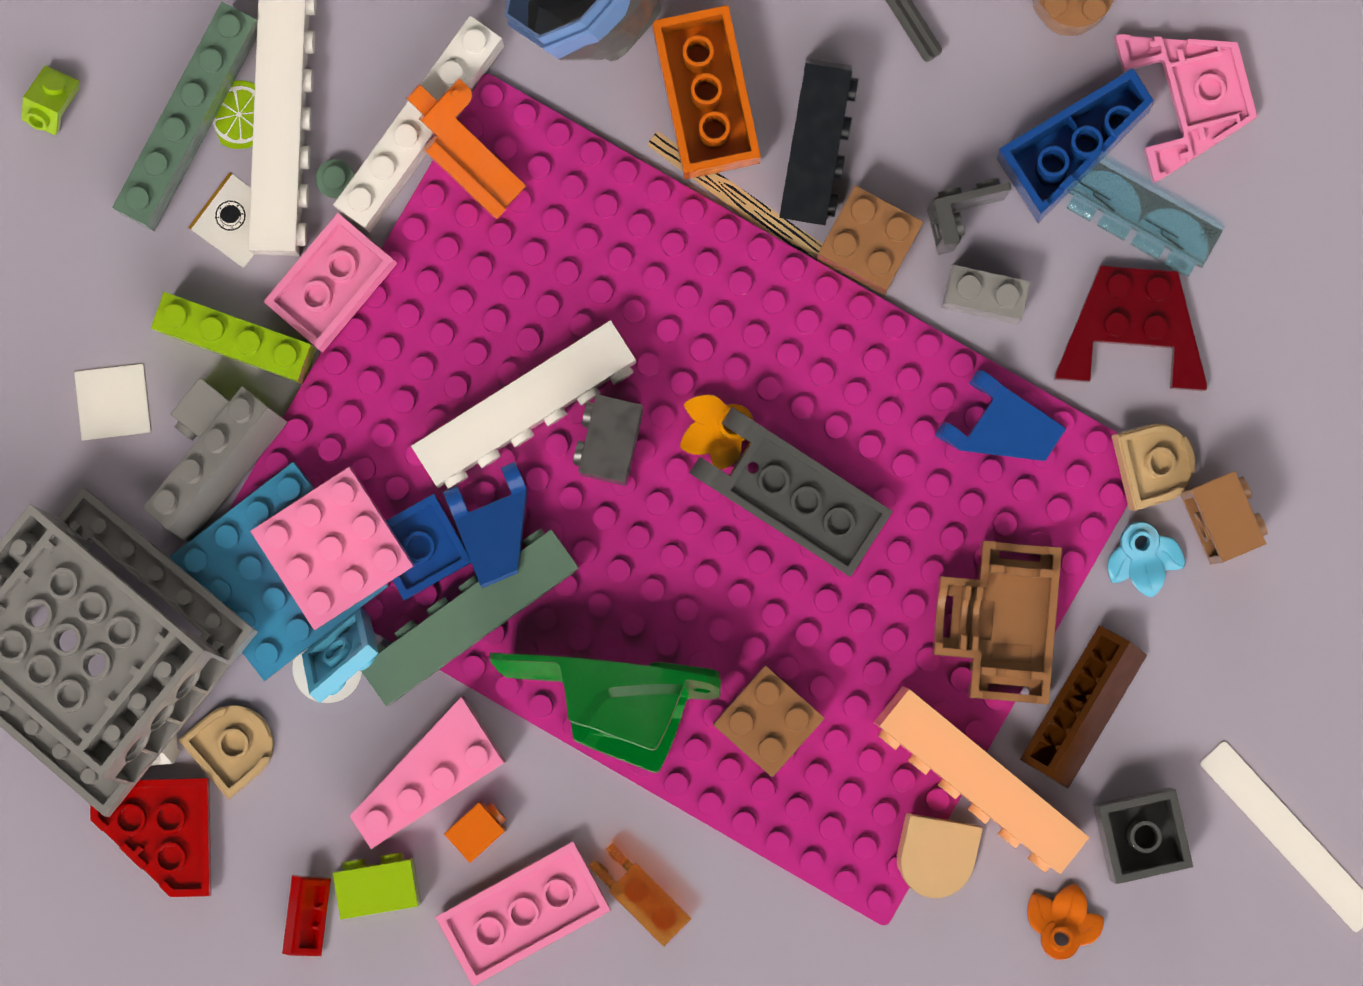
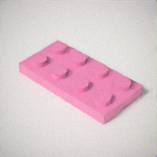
(523, 913)

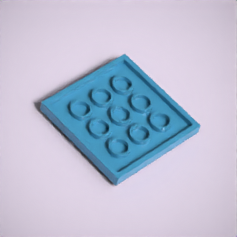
(241, 576)

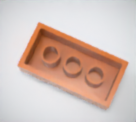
(706, 92)

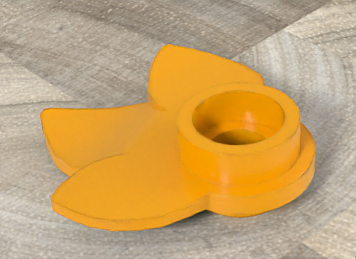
(707, 432)

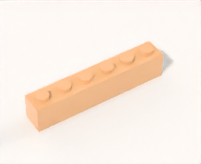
(981, 780)

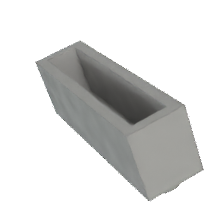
(215, 465)

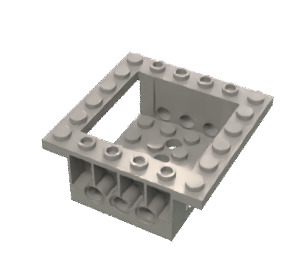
(111, 725)

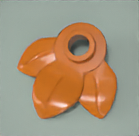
(1064, 915)

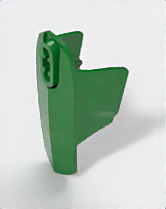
(619, 705)

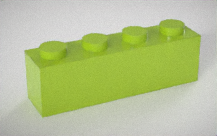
(233, 338)

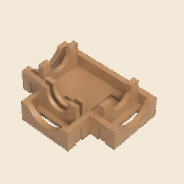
(1003, 621)

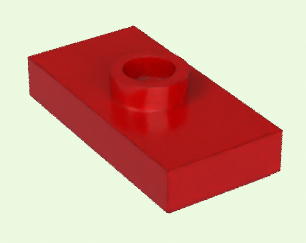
(306, 915)

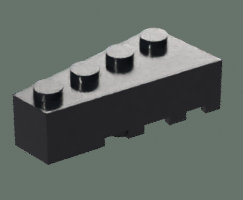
(816, 142)

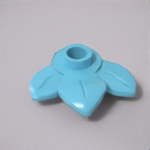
(1145, 564)

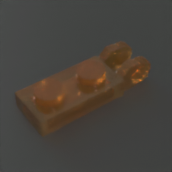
(643, 897)

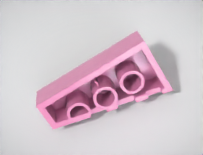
(436, 769)

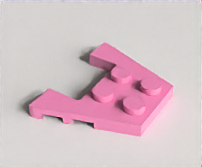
(1206, 92)

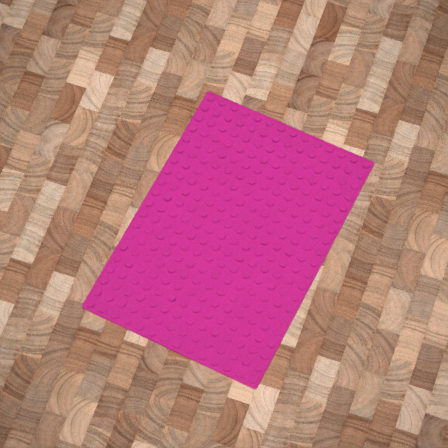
(667, 558)

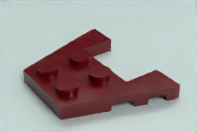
(1135, 310)

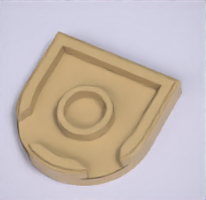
(1153, 464)
(231, 746)
(937, 854)

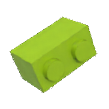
(377, 886)

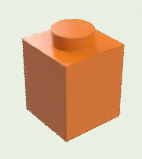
(477, 830)

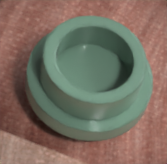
(333, 177)

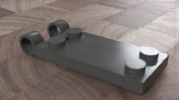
(797, 496)

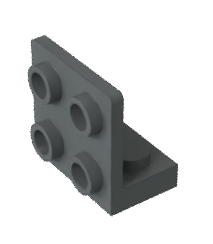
(948, 226)

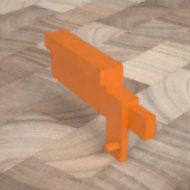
(461, 152)

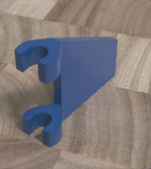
(1006, 426)
(493, 531)

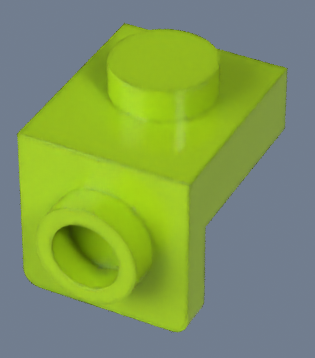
(48, 99)

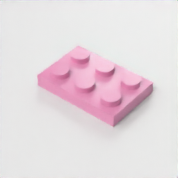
(330, 282)

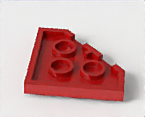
(166, 832)

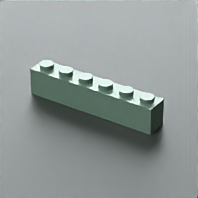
(187, 116)
(467, 618)

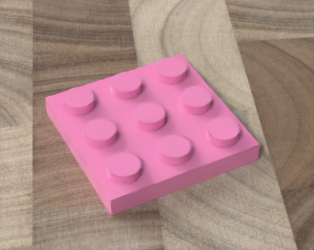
(332, 548)

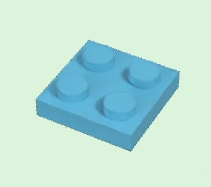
(340, 655)

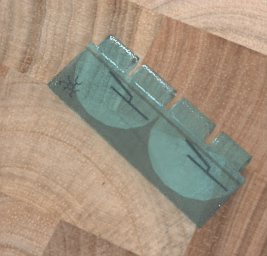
(1154, 215)

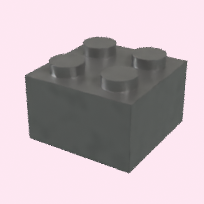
(609, 440)

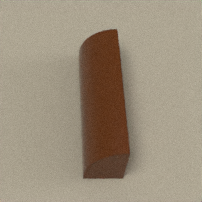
(1083, 706)

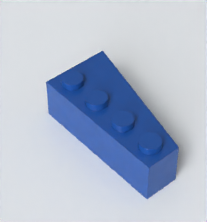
(1070, 144)

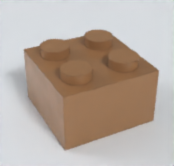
(869, 240)
(1224, 517)
(768, 721)

